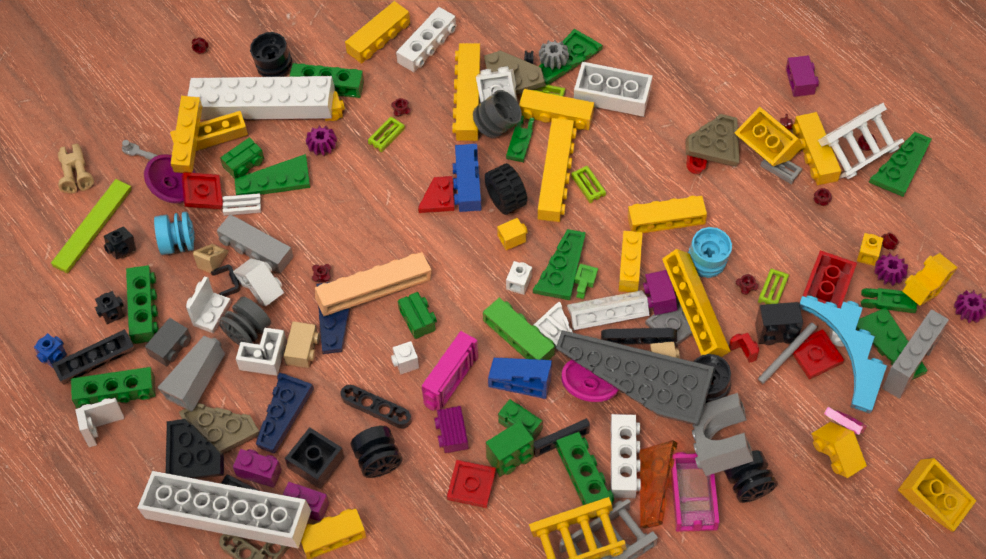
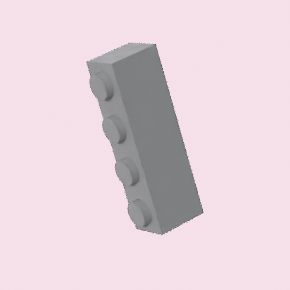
(254, 243)

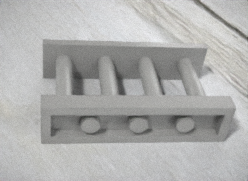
(644, 541)

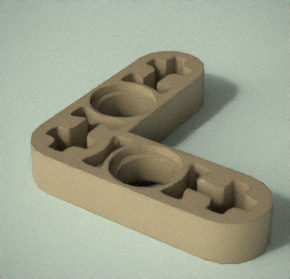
(255, 553)

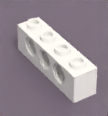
(426, 39)
(624, 486)

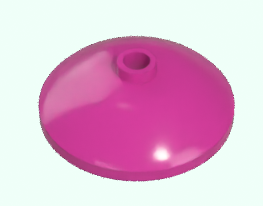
(585, 384)

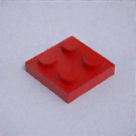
(202, 190)
(817, 355)
(471, 484)

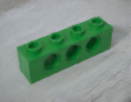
(346, 81)
(136, 278)
(122, 380)
(573, 445)

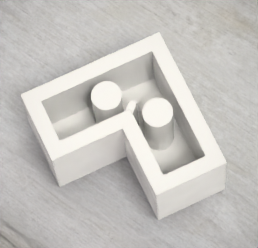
(258, 278)
(264, 357)

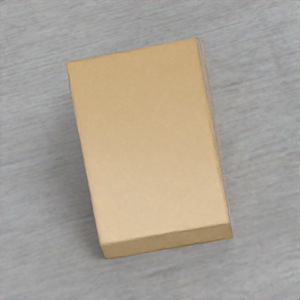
(209, 257)

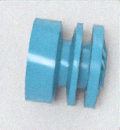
(173, 233)
(710, 251)

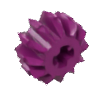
(321, 140)
(891, 269)
(970, 306)

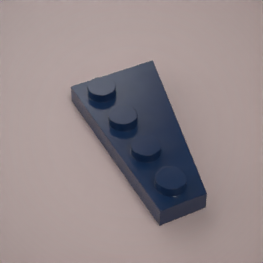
(333, 330)
(286, 404)

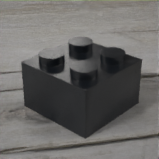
(778, 323)
(314, 457)

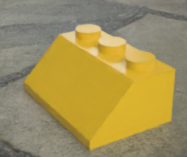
(769, 138)

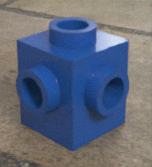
(50, 349)

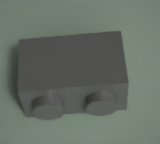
(168, 342)

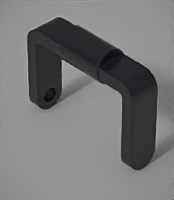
(235, 281)

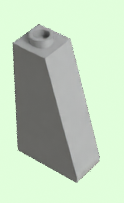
(193, 373)

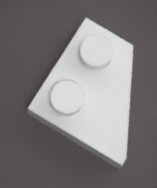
(553, 323)

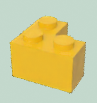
(930, 280)
(841, 447)

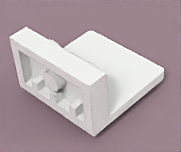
(206, 306)
(95, 415)

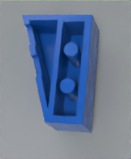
(467, 178)
(521, 376)

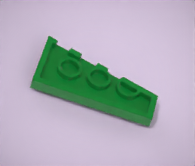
(579, 48)
(902, 165)
(277, 178)
(560, 273)
(888, 336)

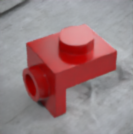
(748, 346)

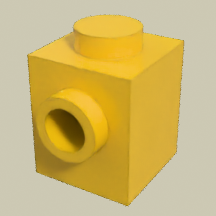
(337, 108)
(512, 233)
(869, 249)

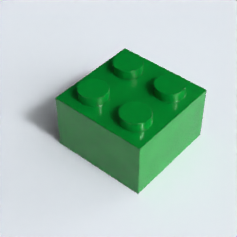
(510, 449)

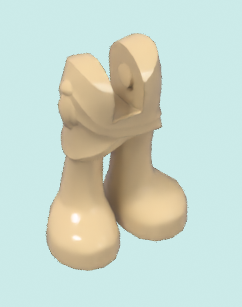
(69, 163)

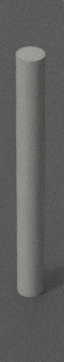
(787, 353)

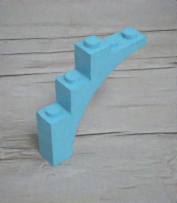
(843, 321)

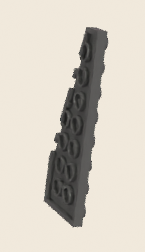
(656, 381)

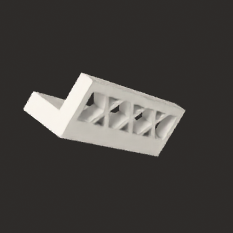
(608, 310)

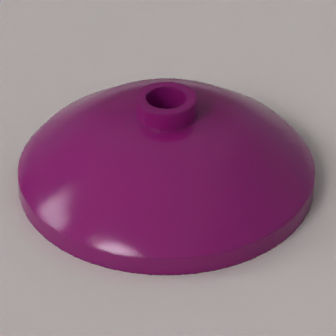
(159, 174)

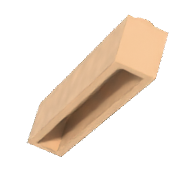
(372, 283)

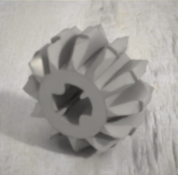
(553, 54)

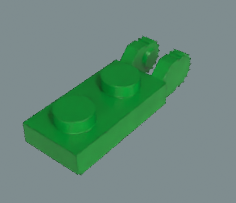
(520, 141)
(890, 299)

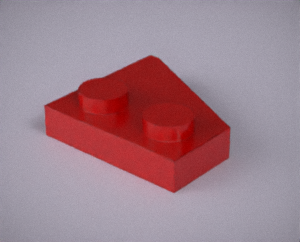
(438, 196)

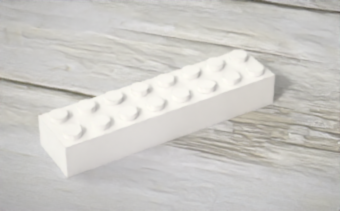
(265, 97)
(225, 509)

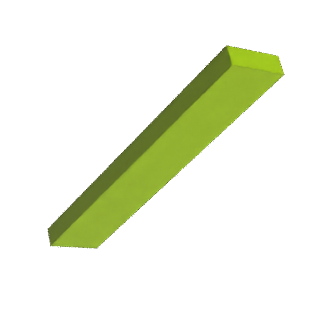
(91, 226)

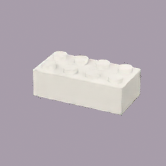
(613, 88)

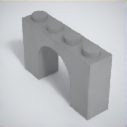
(920, 344)
(725, 453)

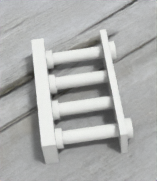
(846, 131)

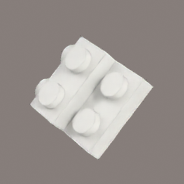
(490, 82)

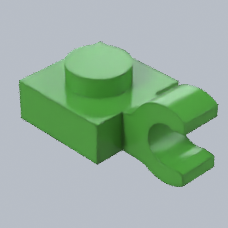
(585, 277)

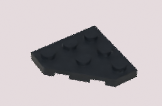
(190, 452)

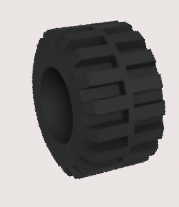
(506, 188)

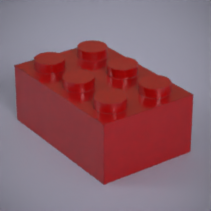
(830, 278)

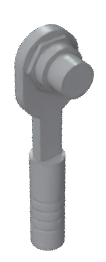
(133, 149)

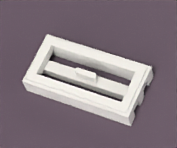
(241, 201)

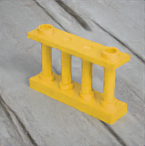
(581, 516)

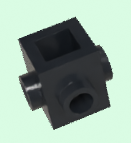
(119, 243)
(109, 307)

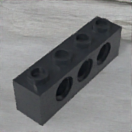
(93, 356)

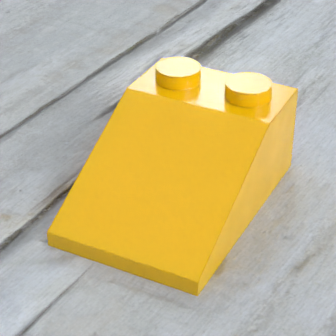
(937, 493)

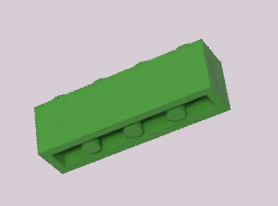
(517, 331)

